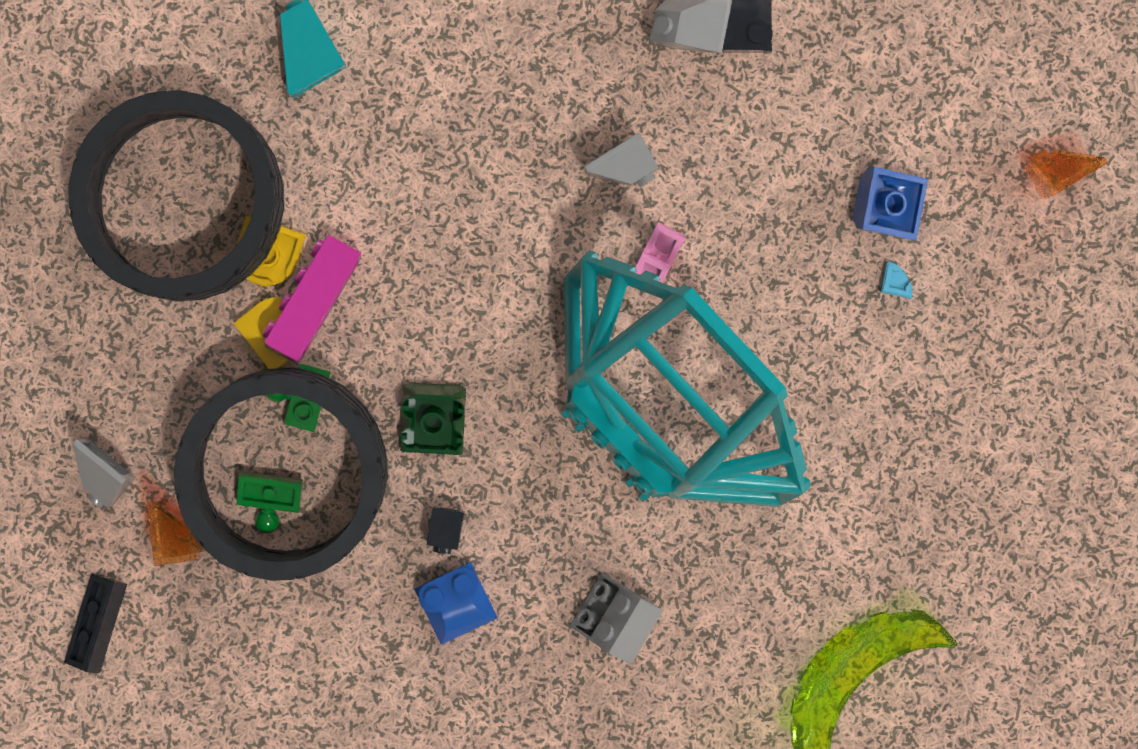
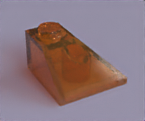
(1060, 169)
(170, 536)

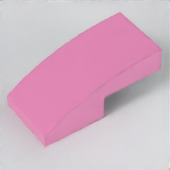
(660, 251)

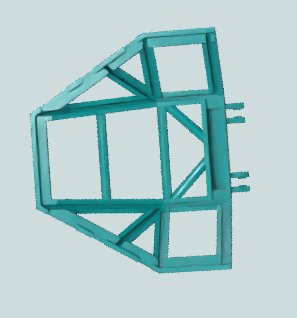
(654, 465)

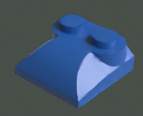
(889, 203)
(455, 603)

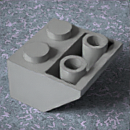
(616, 618)

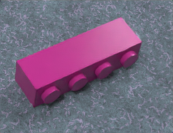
(312, 300)

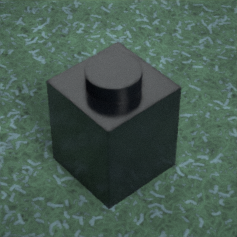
(445, 529)

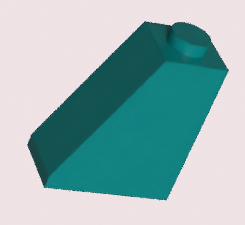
(307, 48)

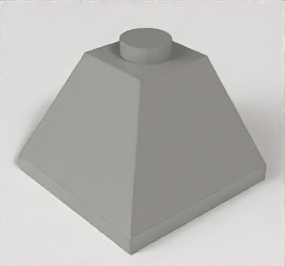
(691, 24)
(625, 164)
(100, 474)

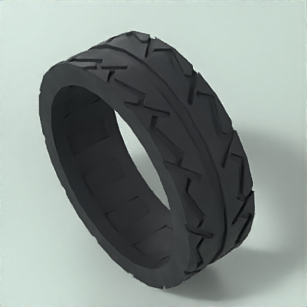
(96, 157)
(232, 548)

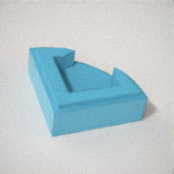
(896, 281)

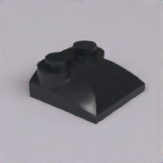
(749, 27)

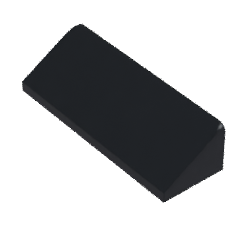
(95, 623)

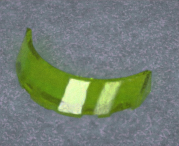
(851, 659)

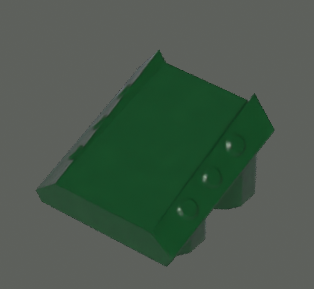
(433, 418)

